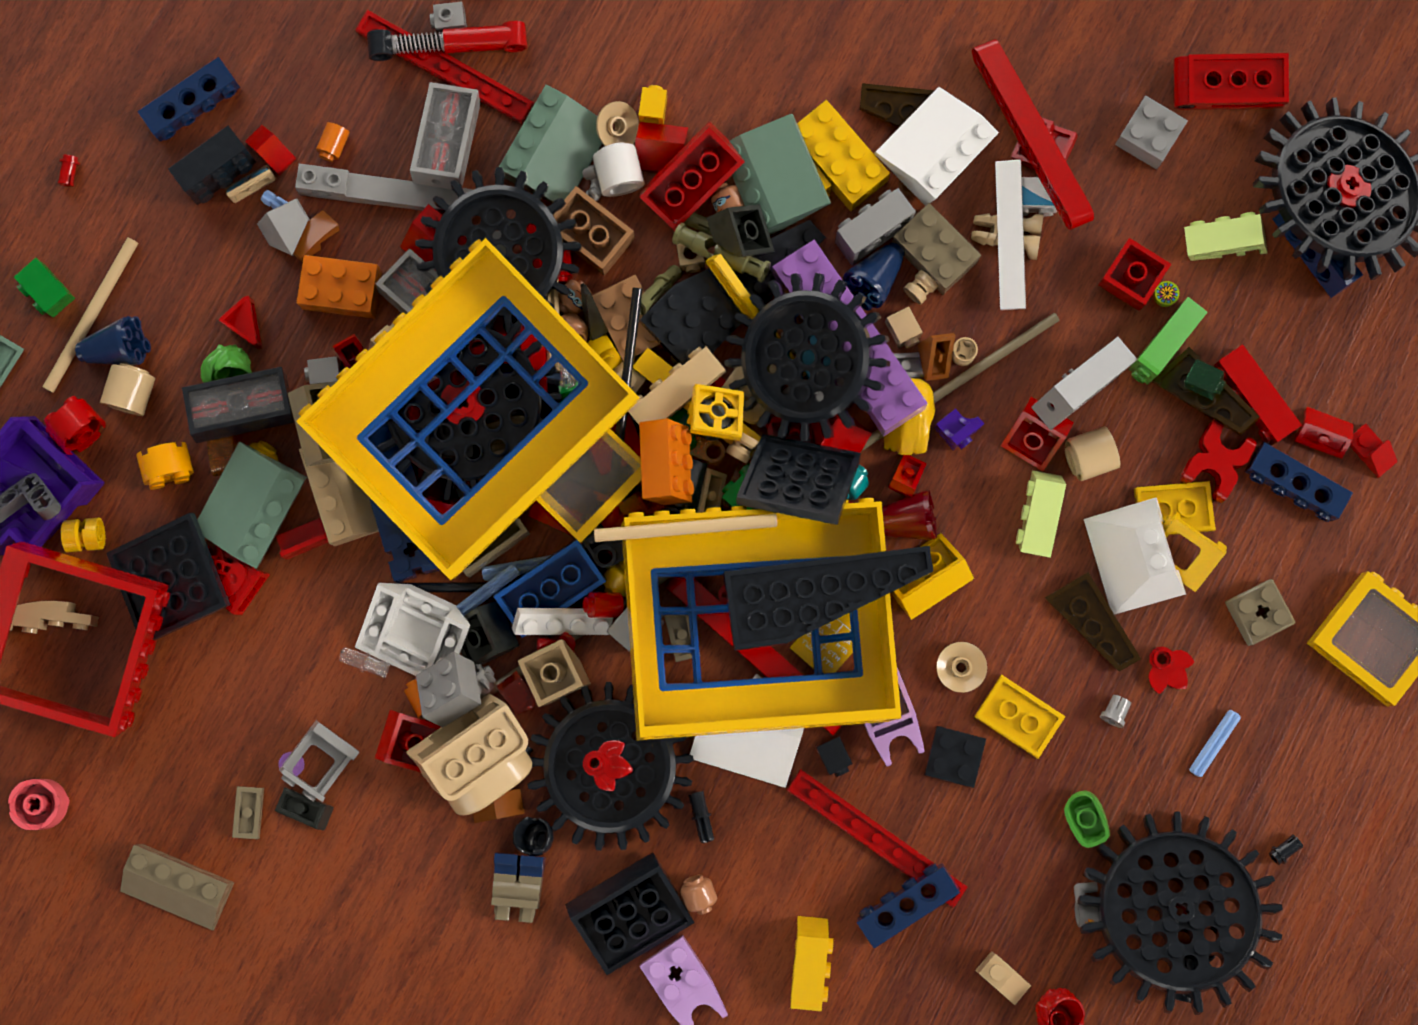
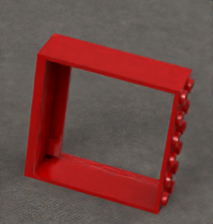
(15, 569)

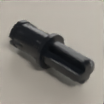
(701, 816)

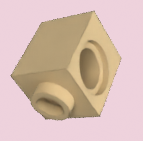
(689, 265)
(904, 328)

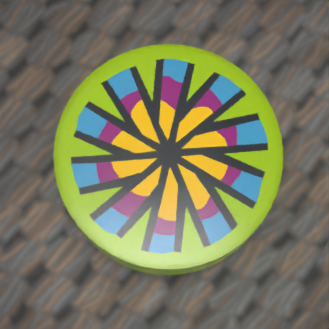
(1166, 294)

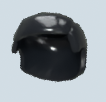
(533, 836)

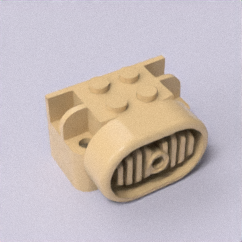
(475, 757)

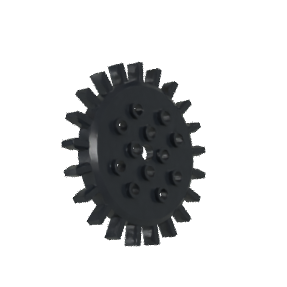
(492, 205)
(764, 348)
(599, 811)

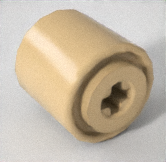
(127, 389)
(1092, 453)

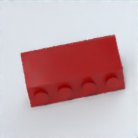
(691, 176)

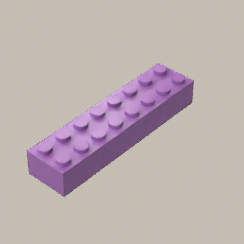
(900, 396)

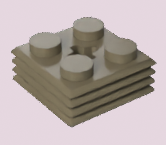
(1276, 615)

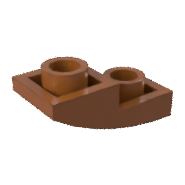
(315, 232)

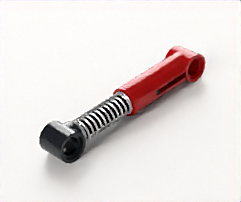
(508, 37)

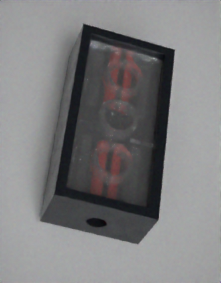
(238, 405)

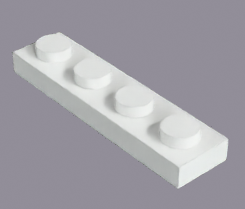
(557, 621)

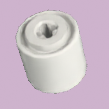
(618, 169)

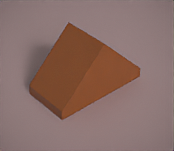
(936, 356)
(505, 806)

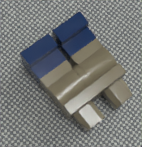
(519, 893)

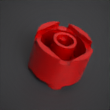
(74, 425)

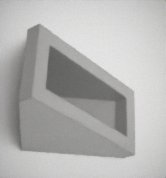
(284, 226)

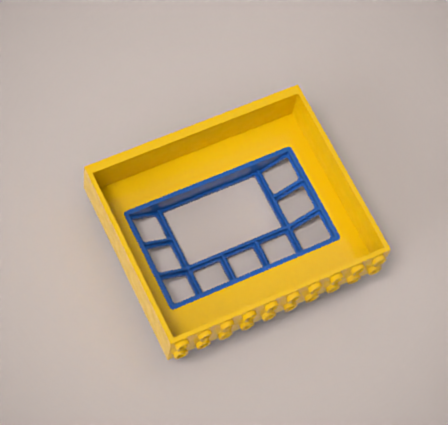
(412, 355)
(757, 704)

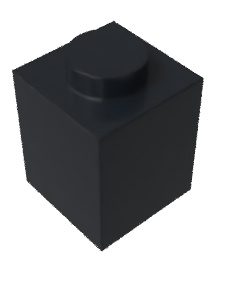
(834, 757)

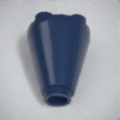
(875, 275)
(115, 344)

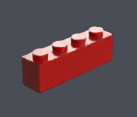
(1253, 386)

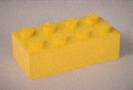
(842, 156)

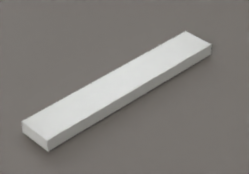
(1010, 235)

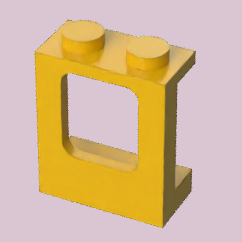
(1206, 560)

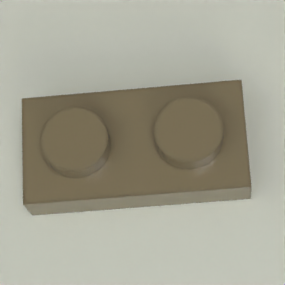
(679, 633)
(248, 812)

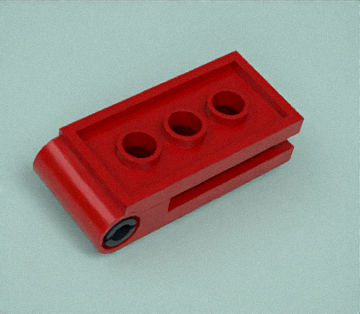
(1195, 93)

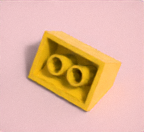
(948, 575)

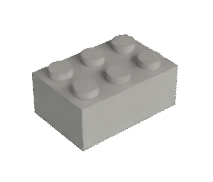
(874, 225)

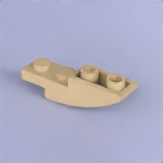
(36, 616)

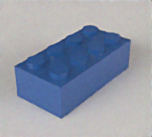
(553, 582)

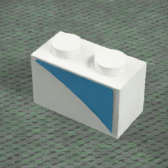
(1036, 198)

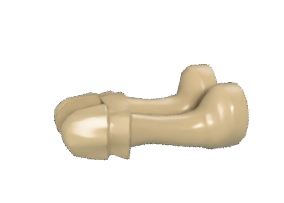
(1031, 225)

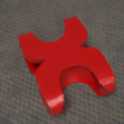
(1218, 461)

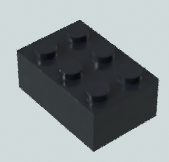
(212, 166)

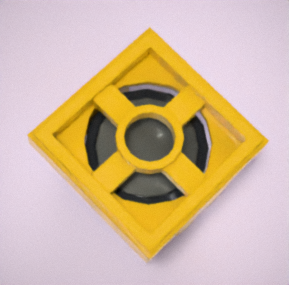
(714, 416)

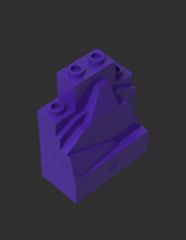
(29, 450)

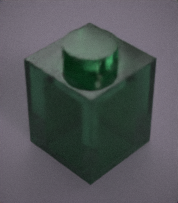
(1205, 380)

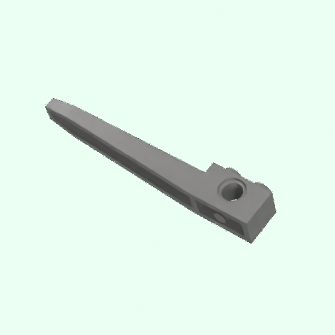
(367, 189)

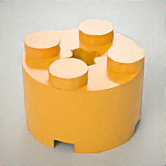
(165, 464)

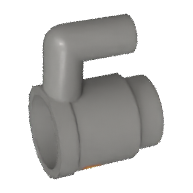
(1085, 914)

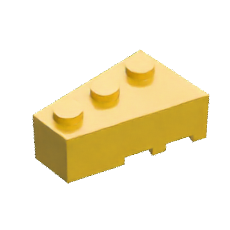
(811, 964)

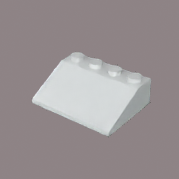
(935, 144)
(753, 754)

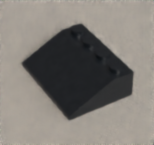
(629, 913)

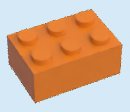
(339, 286)
(666, 462)

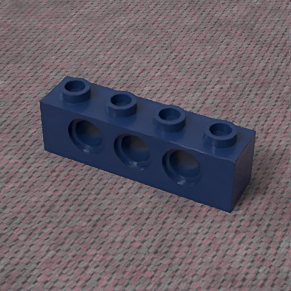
(175, 99)
(1332, 277)
(1334, 495)
(879, 932)

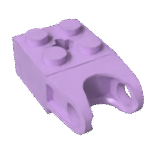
(884, 732)
(689, 990)

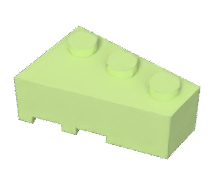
(1225, 237)
(1041, 513)

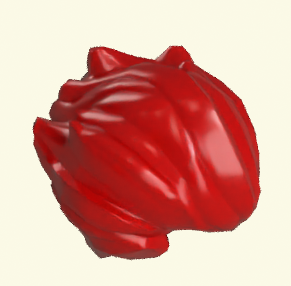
(1059, 1008)

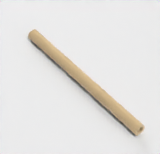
(90, 314)
(685, 528)

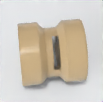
(920, 287)
(968, 350)
(740, 452)

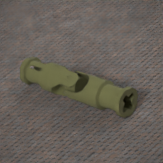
(701, 242)

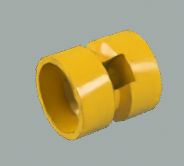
(78, 535)

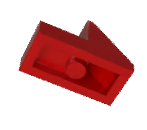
(1372, 451)
(907, 475)

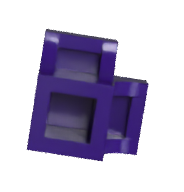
(957, 429)

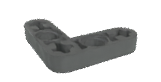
(24, 492)

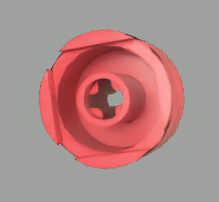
(52, 803)

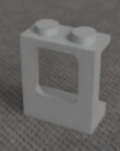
(329, 743)

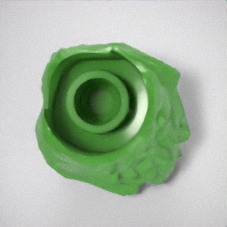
(225, 363)

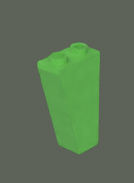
(1167, 341)

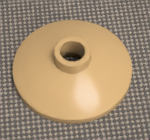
(625, 123)
(974, 663)

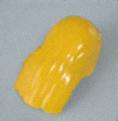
(914, 433)

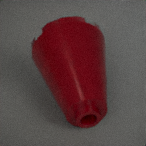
(911, 517)

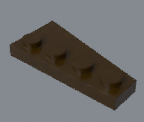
(1224, 408)
(1092, 617)

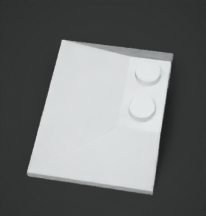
(1134, 556)
(411, 627)

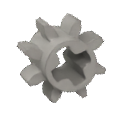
(484, 678)

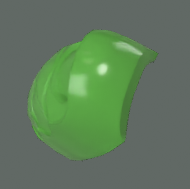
(1087, 819)

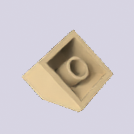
(553, 672)

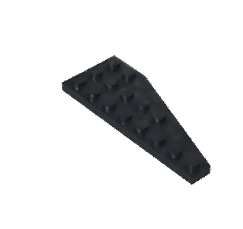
(700, 309)
(793, 599)

